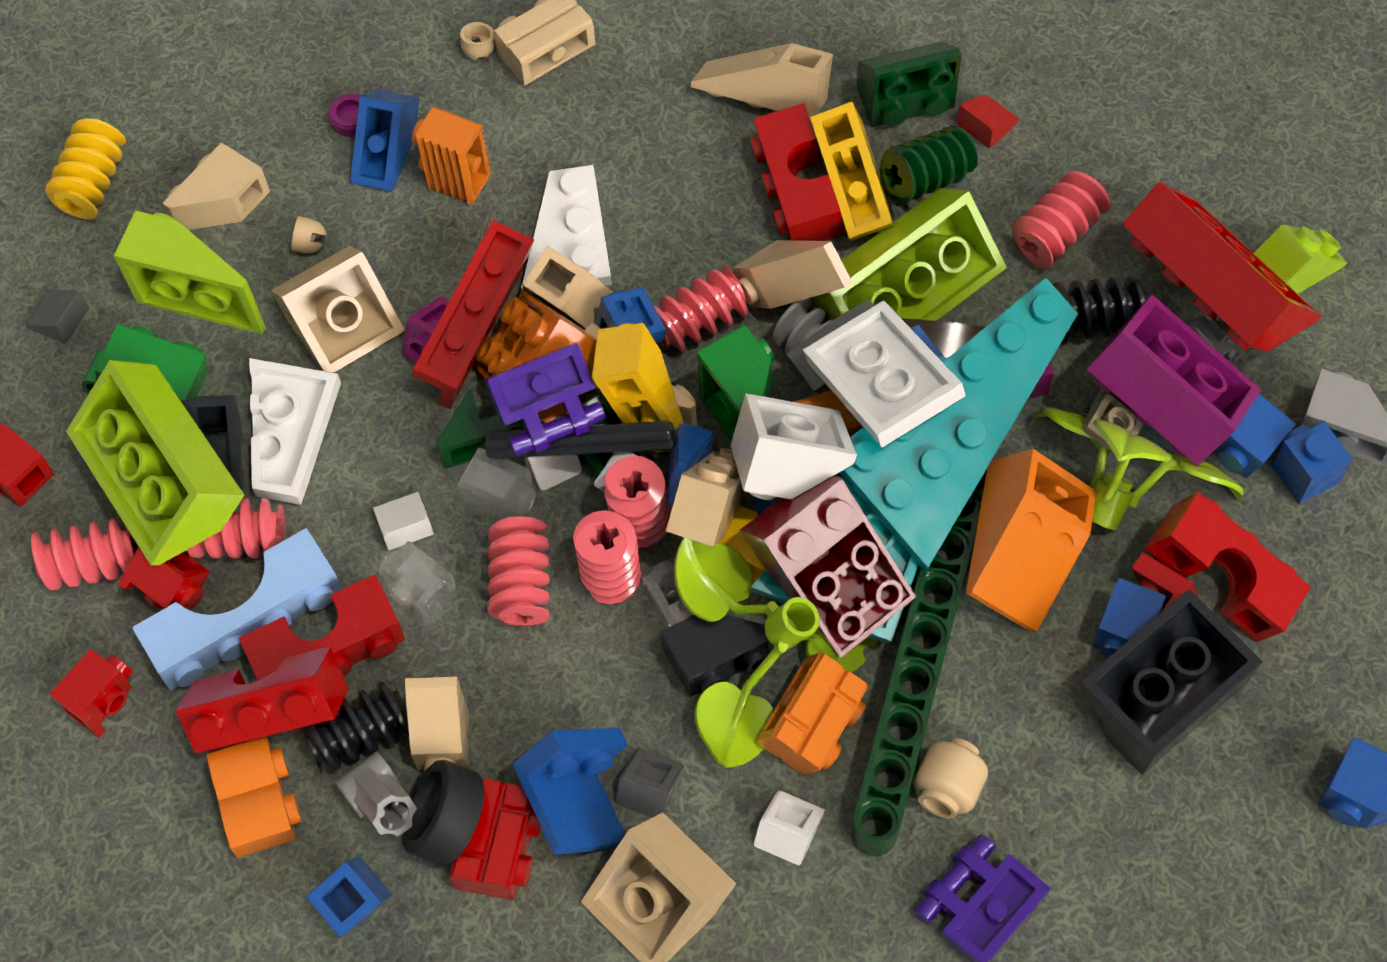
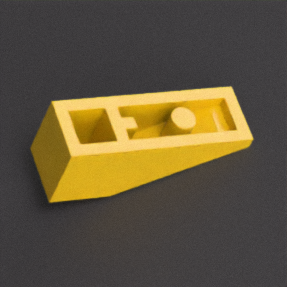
(852, 170)
(634, 376)

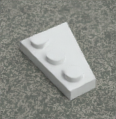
(572, 222)
(289, 423)

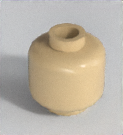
(950, 778)

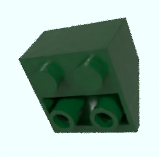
(909, 83)

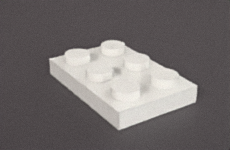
(884, 373)

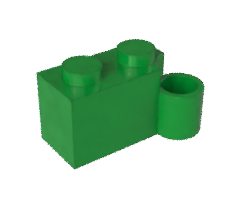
(179, 362)

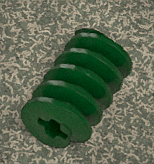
(927, 163)

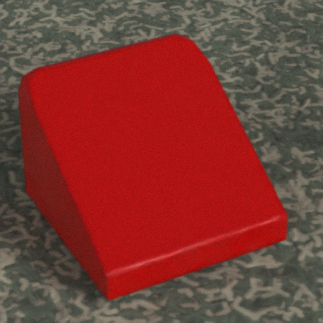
(985, 119)

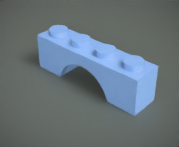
(189, 643)

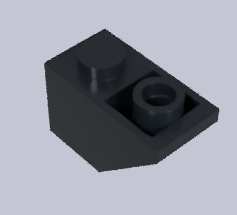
(713, 651)

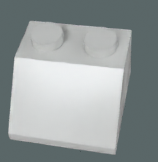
(788, 446)

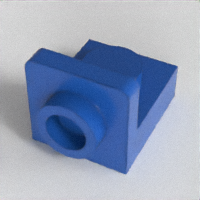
(630, 307)

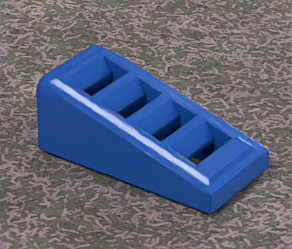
(690, 447)

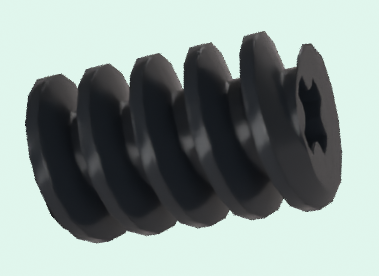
(1102, 305)
(358, 727)

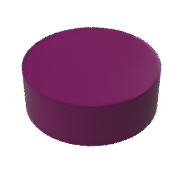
(344, 114)

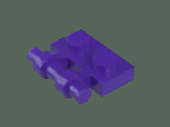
(539, 385)
(993, 912)

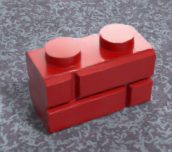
(496, 854)

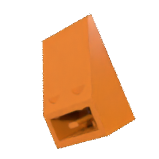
(528, 332)
(1028, 535)

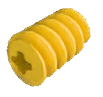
(85, 168)

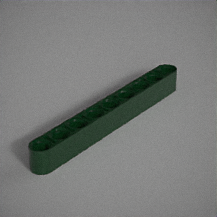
(914, 665)

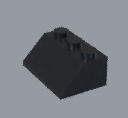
(1167, 680)

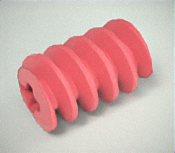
(1060, 218)
(701, 307)
(639, 493)
(245, 532)
(82, 555)
(607, 556)
(516, 571)

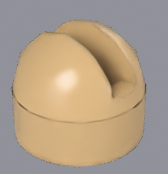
(485, 37)
(304, 236)

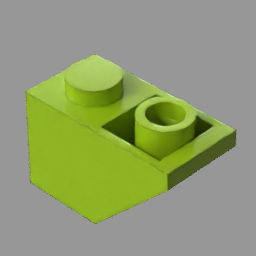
(1301, 255)

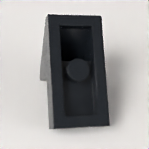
(222, 427)

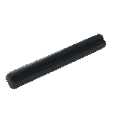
(599, 440)

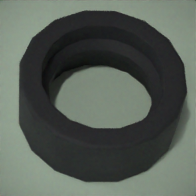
(446, 814)

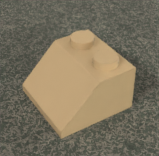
(338, 309)
(657, 890)

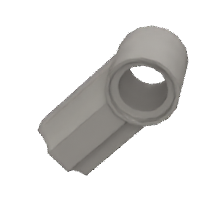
(378, 796)

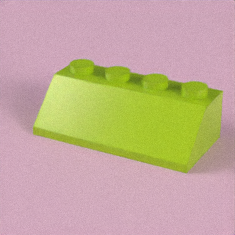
(921, 263)
(153, 461)

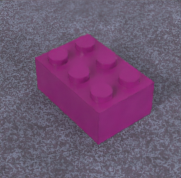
(1174, 381)

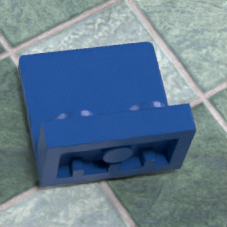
(566, 791)

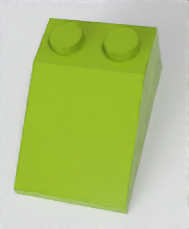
(182, 275)

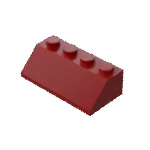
(1218, 269)

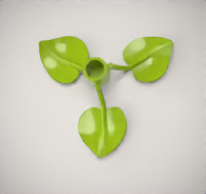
(1114, 490)
(709, 585)

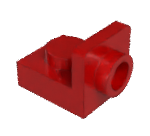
(1161, 579)

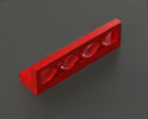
(473, 311)

